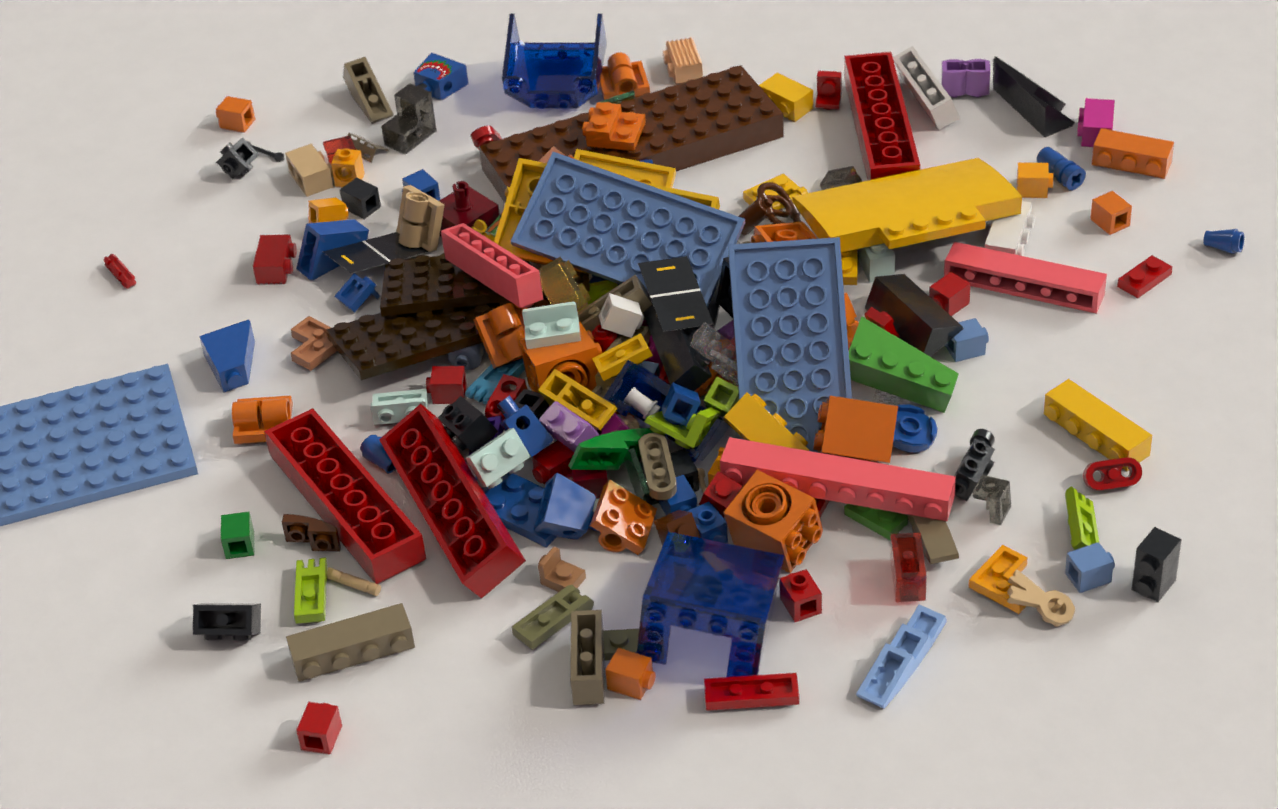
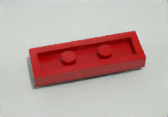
(751, 691)

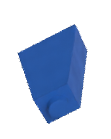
(323, 237)
(230, 354)

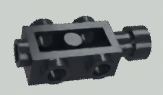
(974, 463)

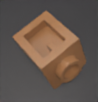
(557, 573)

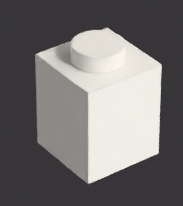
(621, 315)

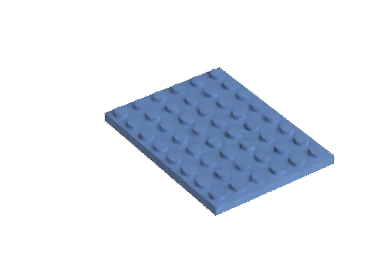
(91, 444)

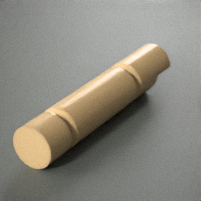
(353, 581)

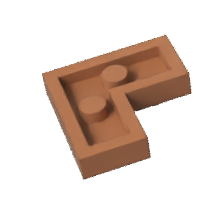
(315, 344)

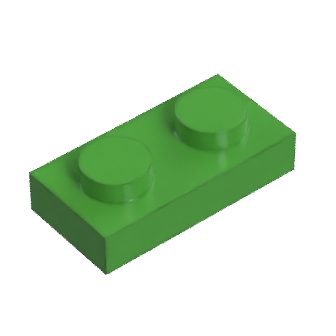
(877, 520)

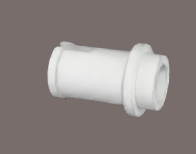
(641, 403)

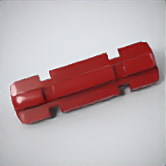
(119, 270)

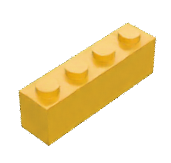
(1096, 423)

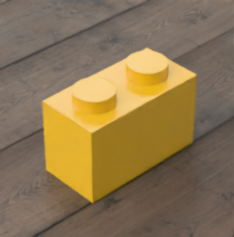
(789, 96)

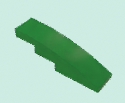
(607, 450)

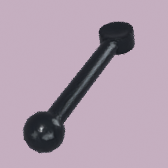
(279, 157)

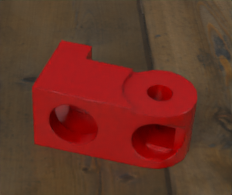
(501, 392)

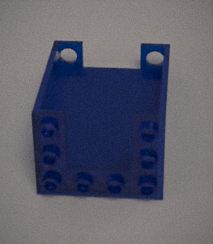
(711, 591)

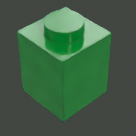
(237, 535)

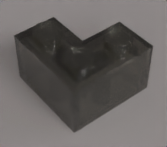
(413, 120)

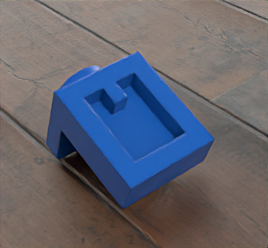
(356, 291)

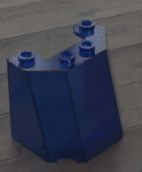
(553, 72)

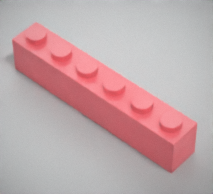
(492, 265)
(1027, 277)

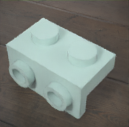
(394, 406)
(497, 458)

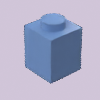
(969, 342)
(1089, 567)

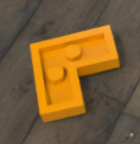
(994, 574)

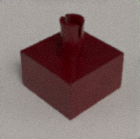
(466, 207)

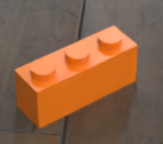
(1132, 153)

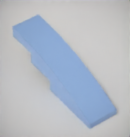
(901, 657)

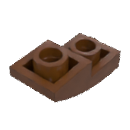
(306, 529)

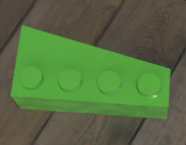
(898, 368)

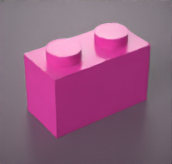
(1093, 117)

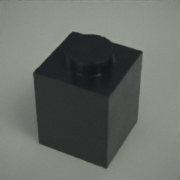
(360, 198)

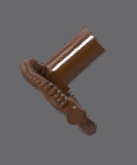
(762, 208)

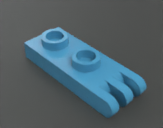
(486, 383)

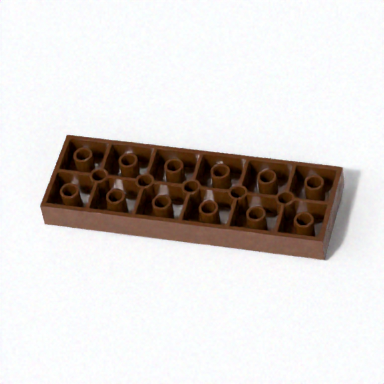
(681, 129)

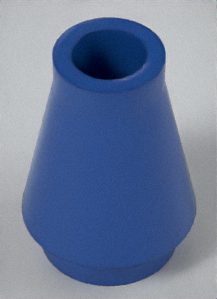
(1225, 240)
(375, 453)

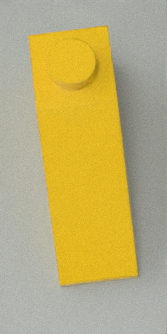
(577, 399)

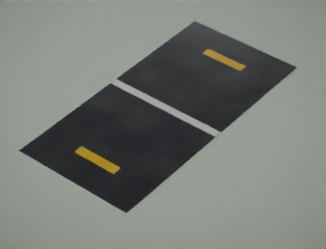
(372, 253)
(675, 293)

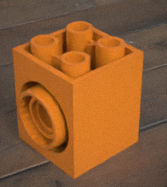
(571, 359)
(856, 429)
(774, 519)

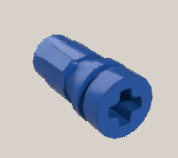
(1065, 171)

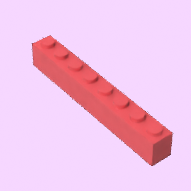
(843, 478)

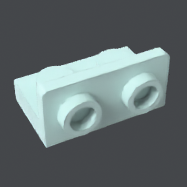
(551, 325)

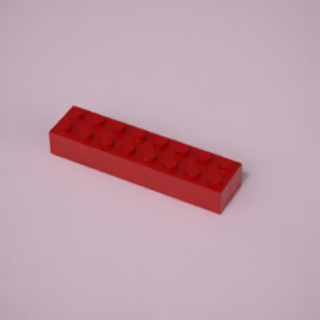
(880, 115)
(345, 496)
(452, 501)

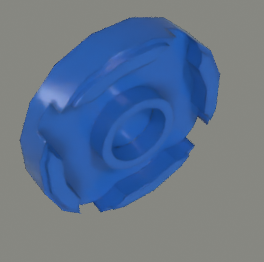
(913, 429)

